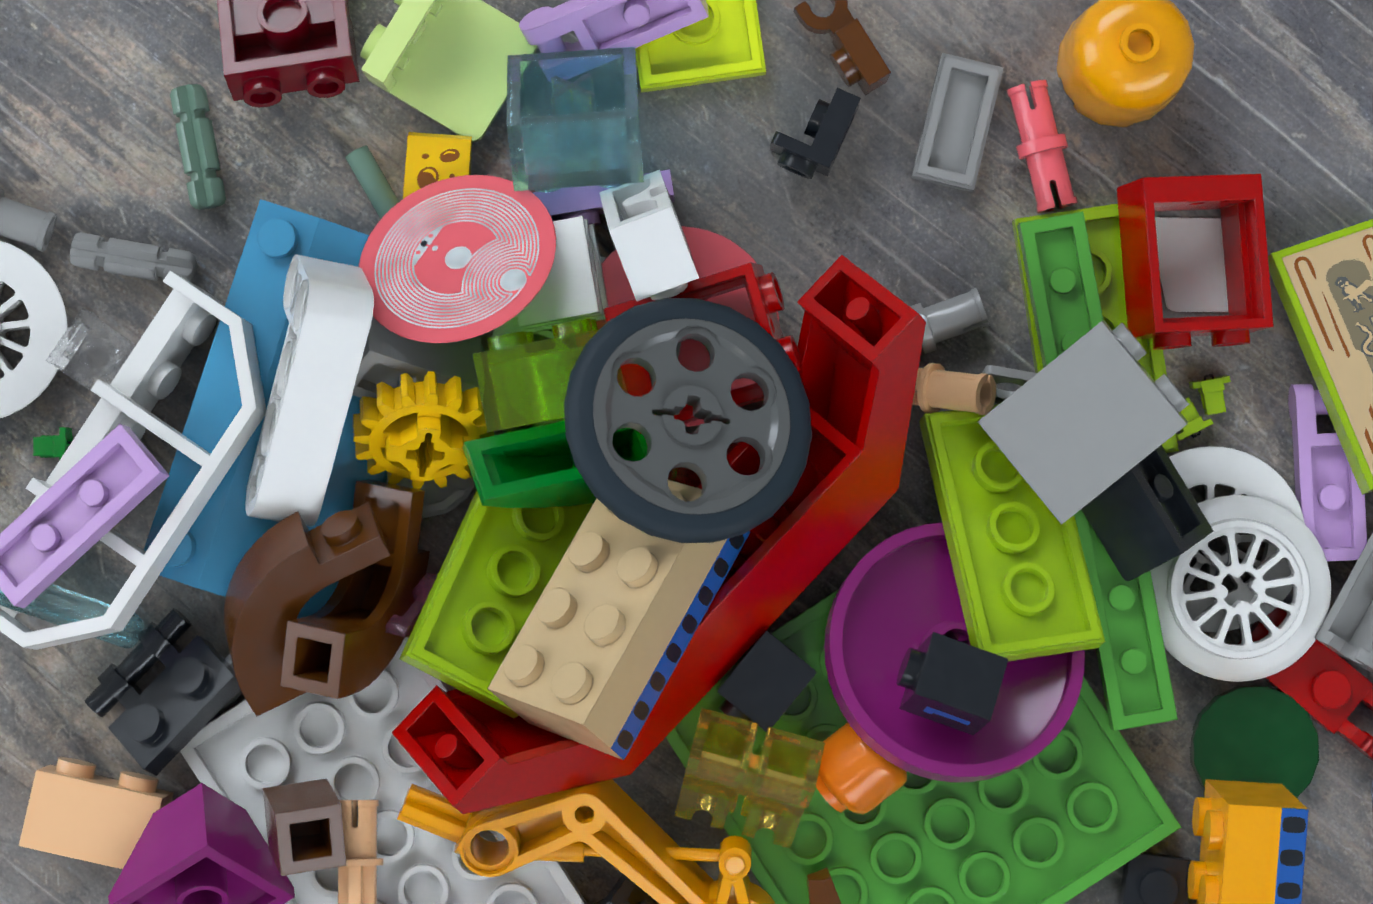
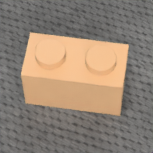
(88, 813)

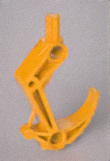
(589, 822)

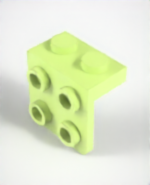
(446, 60)

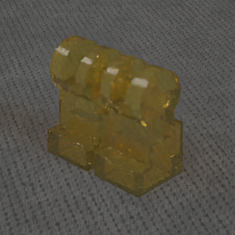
(776, 781)

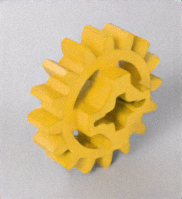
(419, 429)

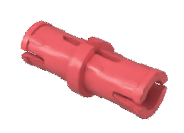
(1042, 146)

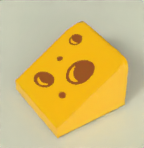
(435, 158)

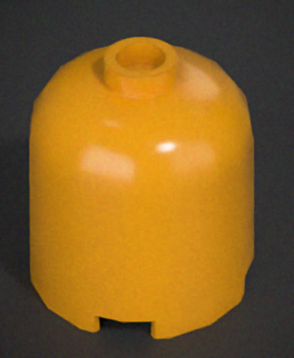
(1125, 59)

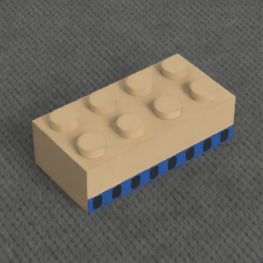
(611, 629)

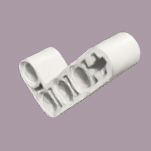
(311, 393)

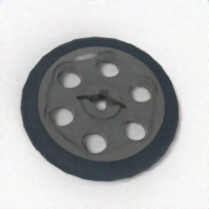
(639, 489)

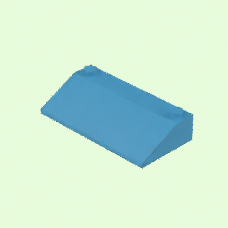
(223, 529)

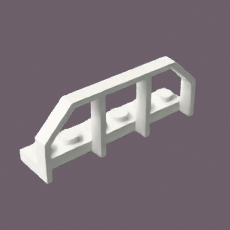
(144, 379)

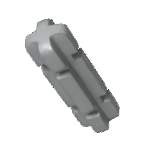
(130, 258)

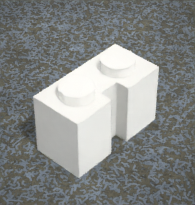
(649, 238)

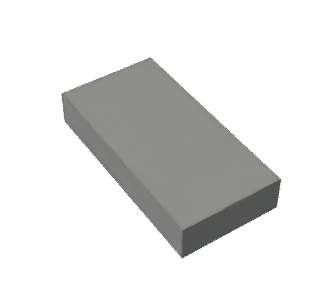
(957, 122)

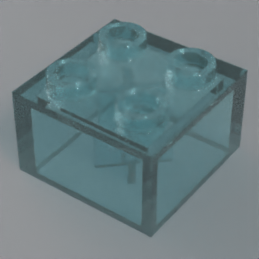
(574, 119)

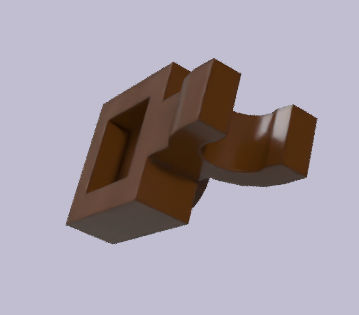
(855, 53)

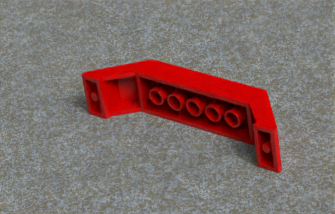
(860, 380)

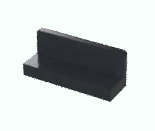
(1147, 516)

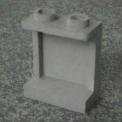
(1086, 419)

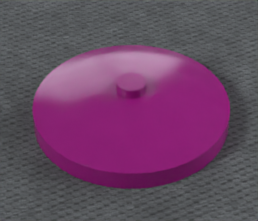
(895, 603)

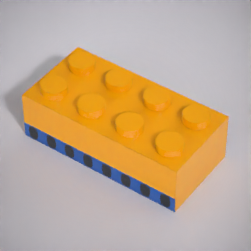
(1248, 844)

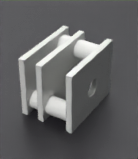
(575, 282)

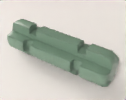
(197, 146)

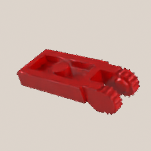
(1323, 687)

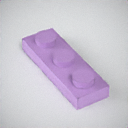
(76, 514)

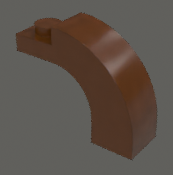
(277, 582)
(346, 640)

